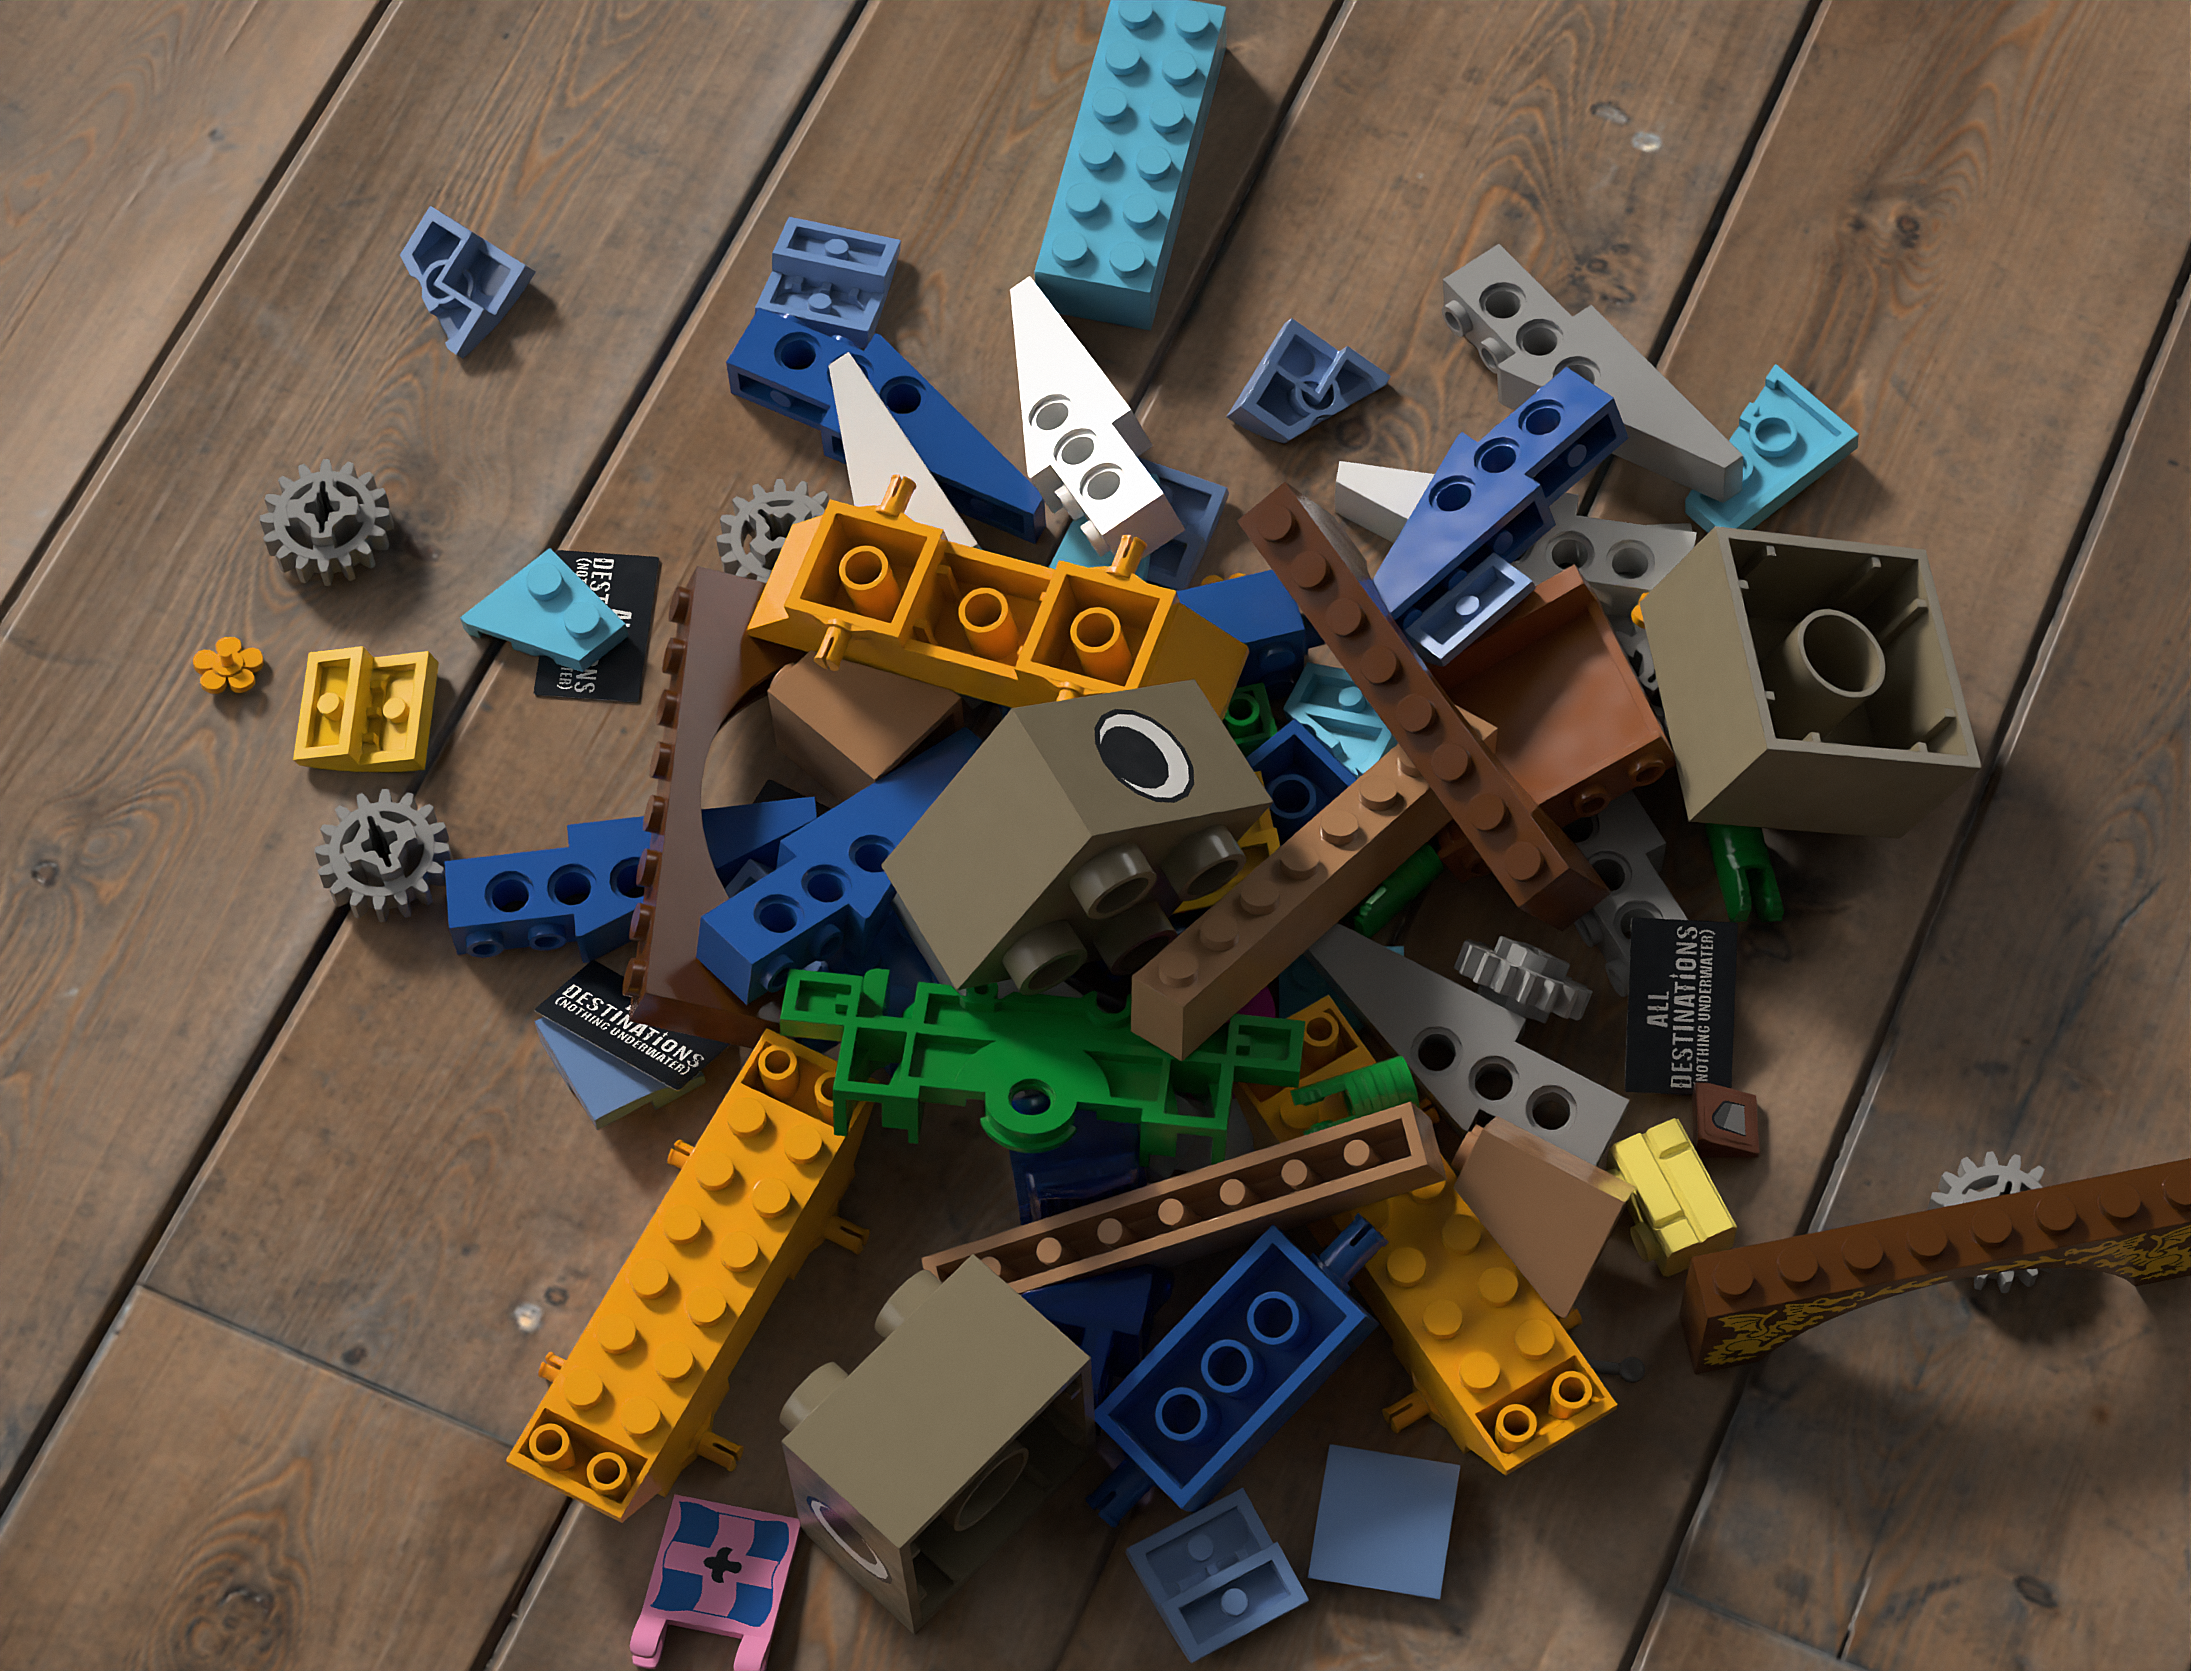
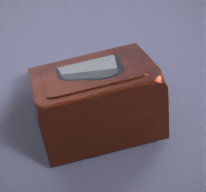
(1724, 1122)

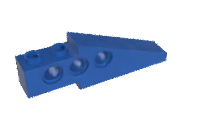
(954, 451)
(1498, 492)
(604, 867)
(826, 880)

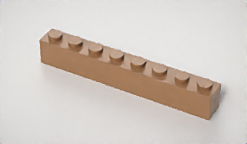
(1288, 902)
(1216, 1204)

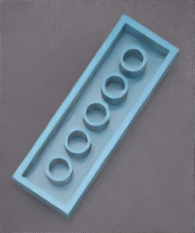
(1131, 160)

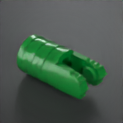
(1743, 867)
(1395, 892)
(1363, 1091)

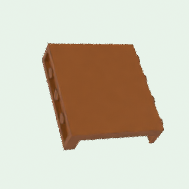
(1563, 707)

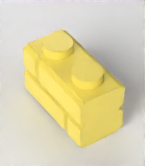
(1673, 1198)

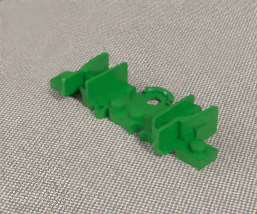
(1053, 1044)

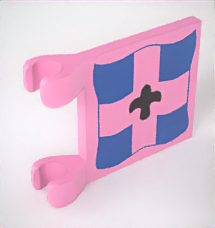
(720, 1575)

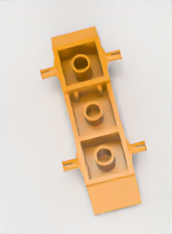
(980, 622)
(690, 1296)
(1459, 1311)

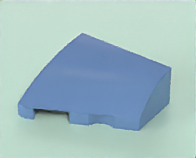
(463, 279)
(1302, 384)
(602, 1081)

